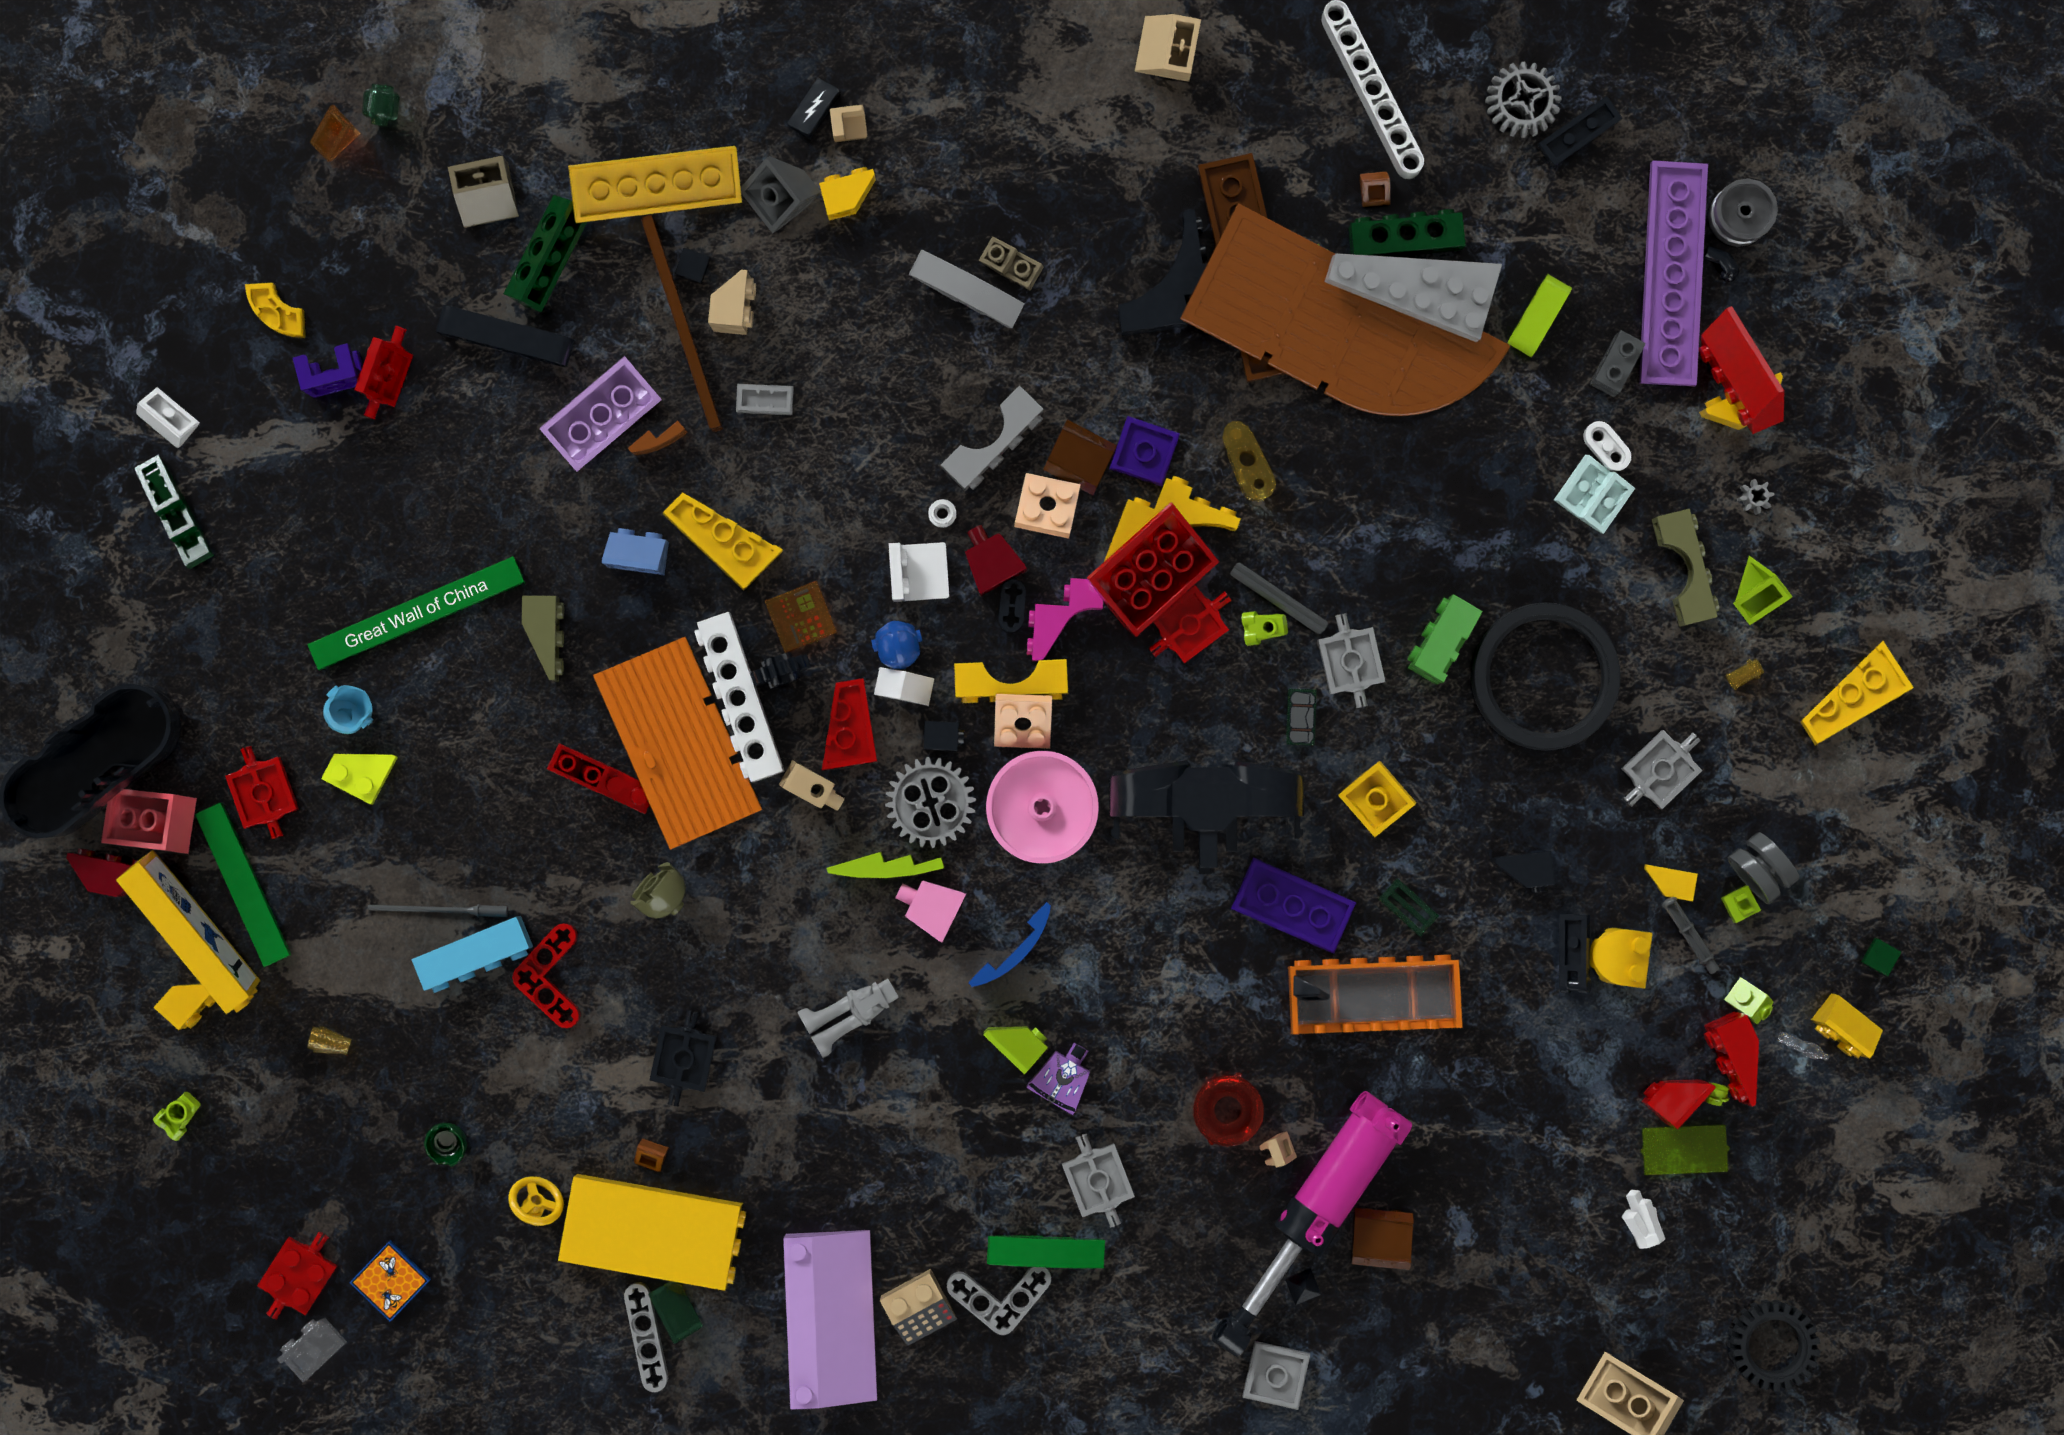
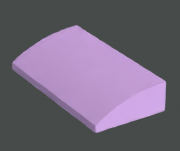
(600, 413)

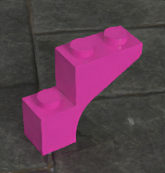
(1051, 619)

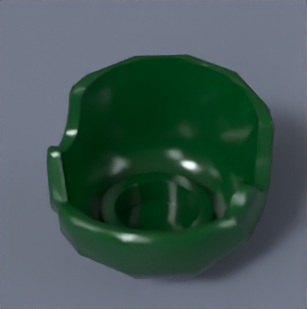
(445, 1144)

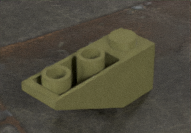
(542, 624)

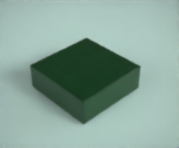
(1881, 957)

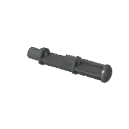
(1691, 935)

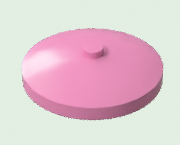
(1042, 807)

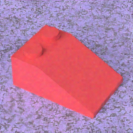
(149, 821)

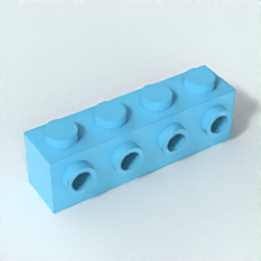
(472, 953)

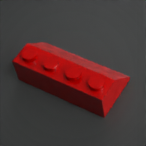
(1742, 372)

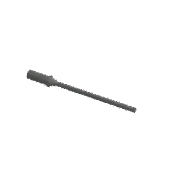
(479, 910)

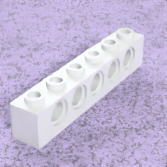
(724, 627)

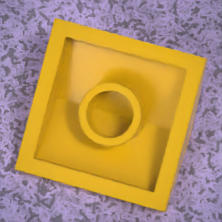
(1377, 798)

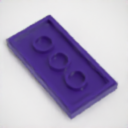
(1293, 905)

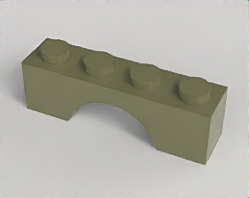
(1678, 533)

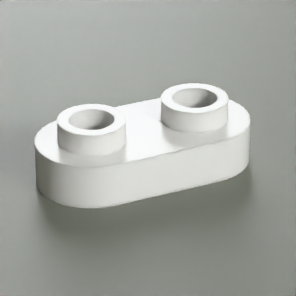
(1609, 444)

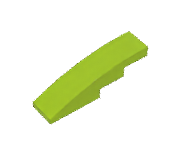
(875, 867)

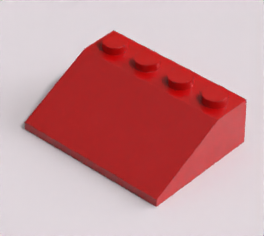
(1152, 570)

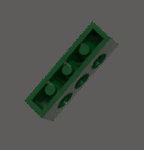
(1448, 222)
(545, 255)

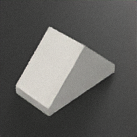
(904, 686)

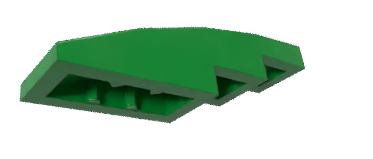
(1045, 1252)

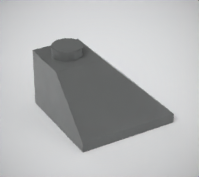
(779, 192)

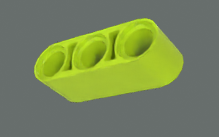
(1539, 315)

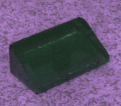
(675, 1310)

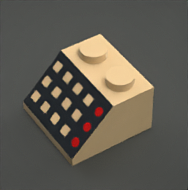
(917, 1307)

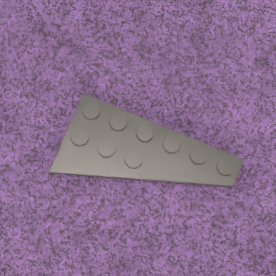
(1434, 291)

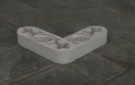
(996, 1307)

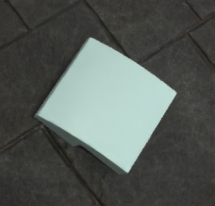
(1594, 494)

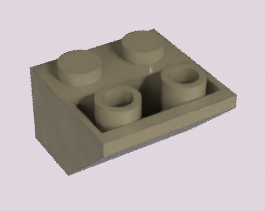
(483, 191)

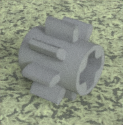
(1763, 496)

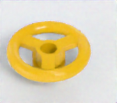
(535, 1203)

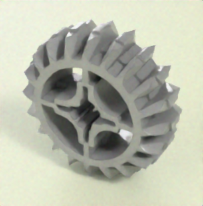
(1520, 88)

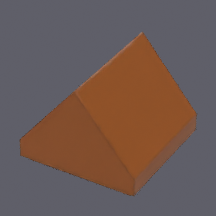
(650, 1155)

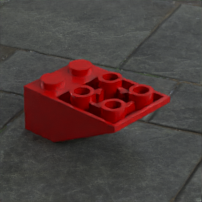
(1737, 1053)

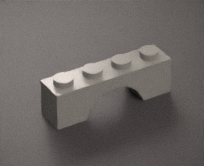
(969, 464)

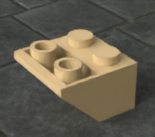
(1168, 46)
(731, 306)

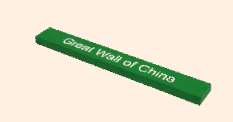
(416, 613)

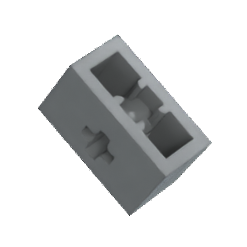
(1617, 363)

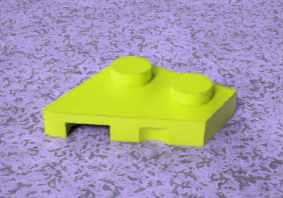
(359, 774)

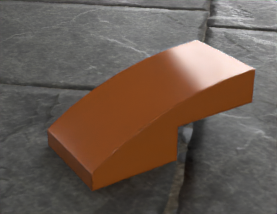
(649, 443)

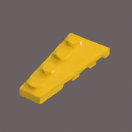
(729, 546)
(1860, 693)

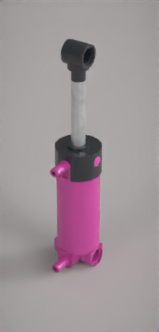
(1322, 1203)

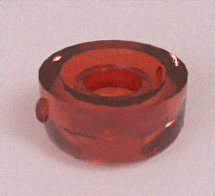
(1233, 1132)

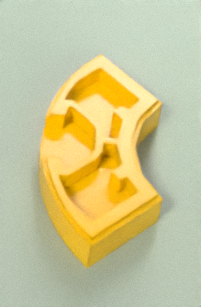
(273, 312)

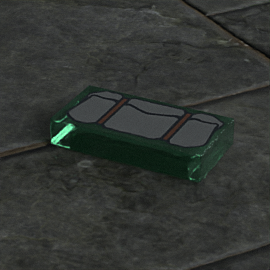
(1301, 717)

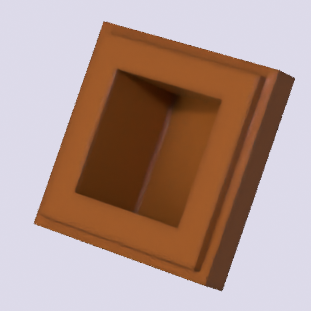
(1375, 189)

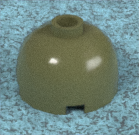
(660, 893)

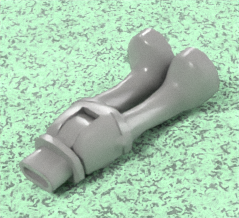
(862, 1003)

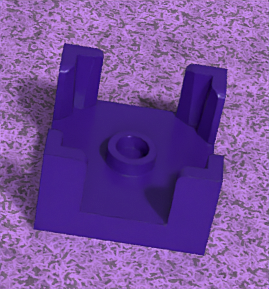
(332, 380)

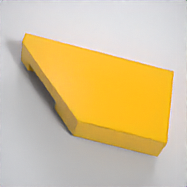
(1673, 882)

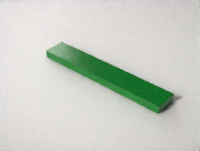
(243, 884)

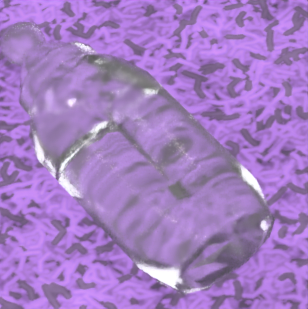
(1808, 1049)

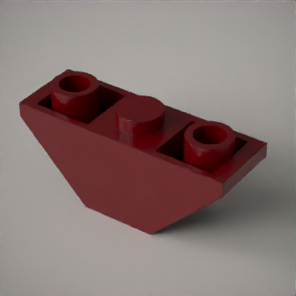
(99, 873)

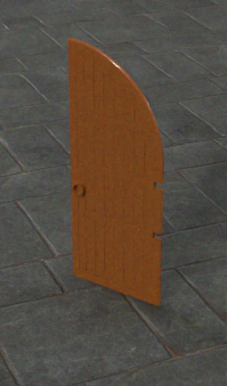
(1272, 297)

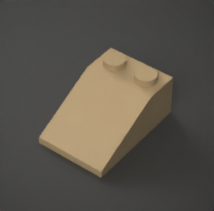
(1629, 1398)

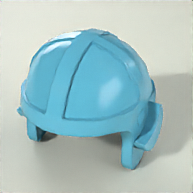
(347, 709)

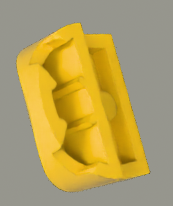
(1621, 956)

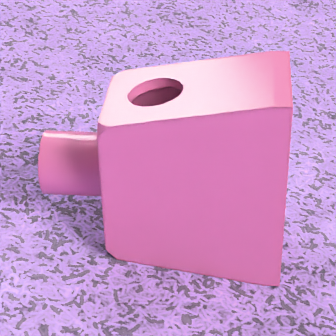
(931, 907)

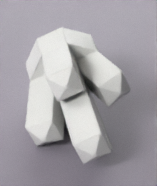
(1643, 1221)

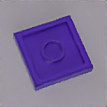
(1144, 451)

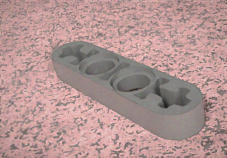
(649, 1336)

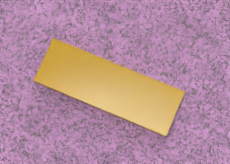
(655, 184)

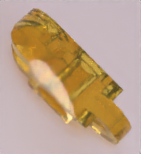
(1239, 440)

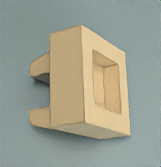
(1280, 1149)

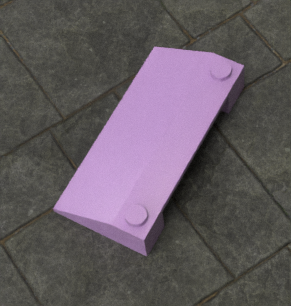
(830, 1319)

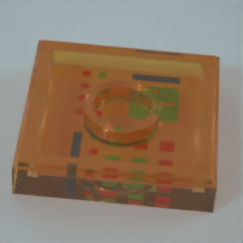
(800, 616)

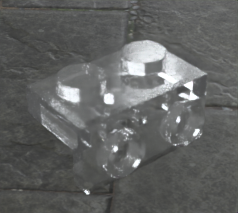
(312, 1349)

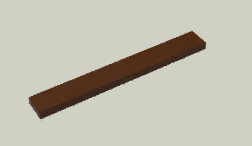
(681, 323)

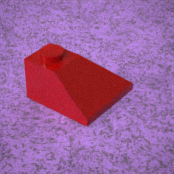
(1676, 1099)

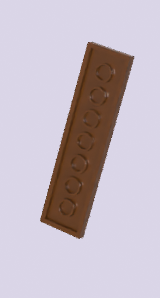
(1224, 186)

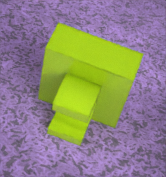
(1740, 904)

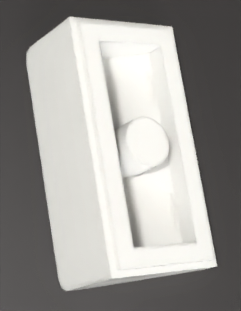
(166, 417)

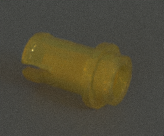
(1745, 673)

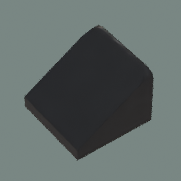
(1307, 992)

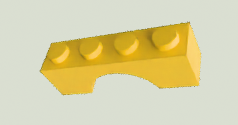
(975, 682)

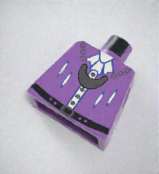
(1062, 1078)

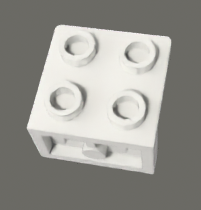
(918, 571)

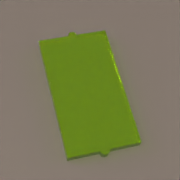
(1685, 1149)

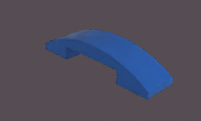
(989, 973)

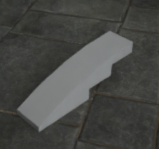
(966, 289)

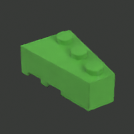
(1443, 639)

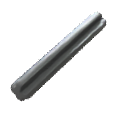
(1279, 598)

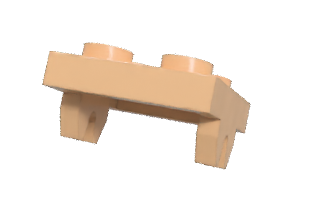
(1053, 522)
(1033, 707)

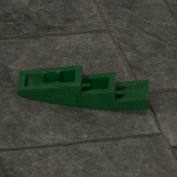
(173, 511)

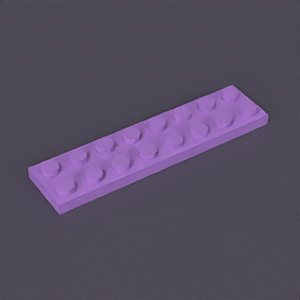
(1673, 273)

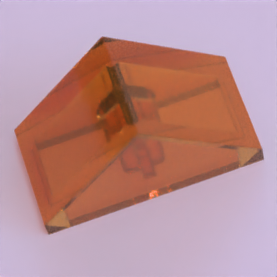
(333, 134)

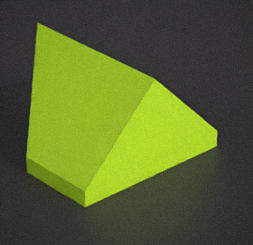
(1759, 592)

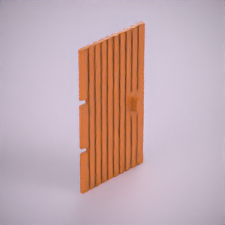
(676, 742)

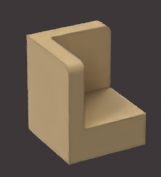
(848, 123)

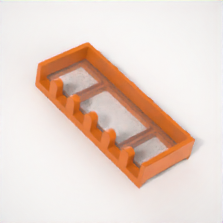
(1378, 995)

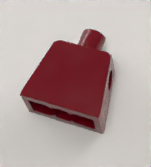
(992, 560)

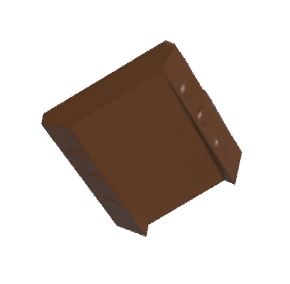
(1080, 457)
(1382, 1238)

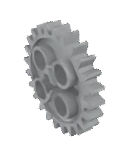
(906, 810)

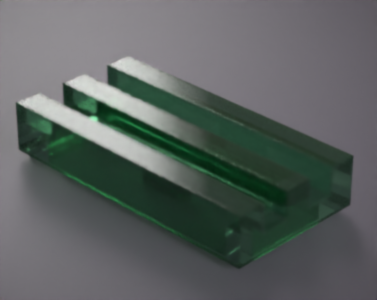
(1390, 891)

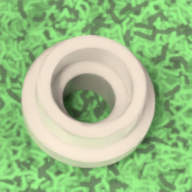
(942, 504)

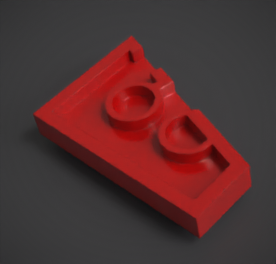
(850, 727)

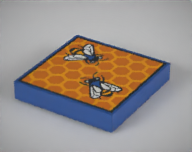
(390, 1280)

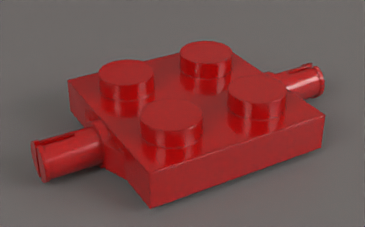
(384, 372)
(1190, 624)
(261, 792)
(297, 1275)

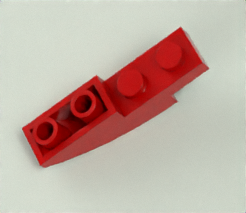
(598, 777)

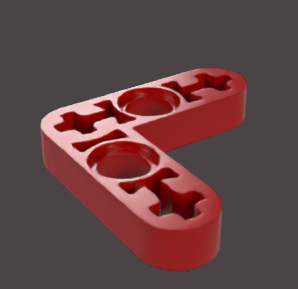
(539, 971)

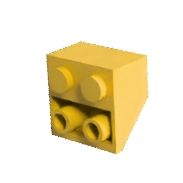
(1848, 1026)

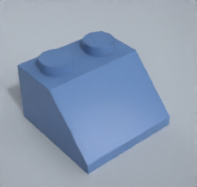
(636, 552)

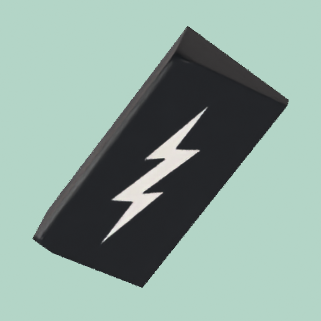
(814, 108)

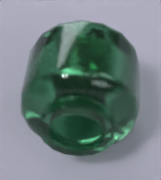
(380, 104)

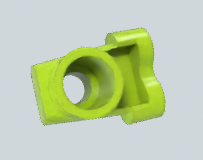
(1258, 629)
(177, 1115)

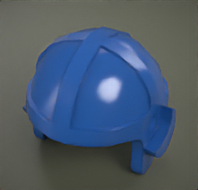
(897, 644)

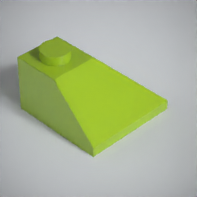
(1018, 1044)

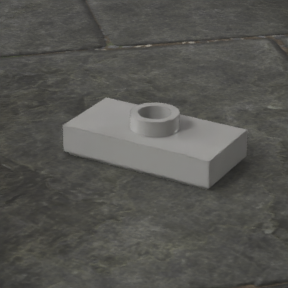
(764, 399)

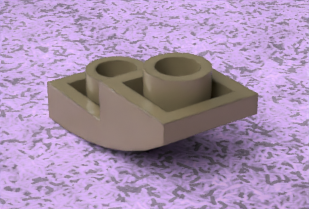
(1011, 263)

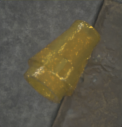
(327, 1041)

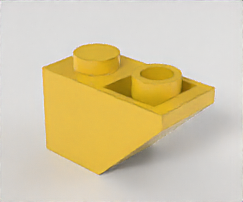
(846, 194)
(183, 1004)

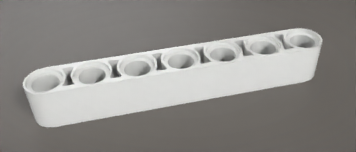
(1372, 75)

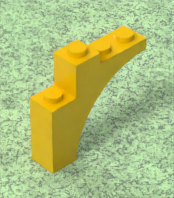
(1196, 512)

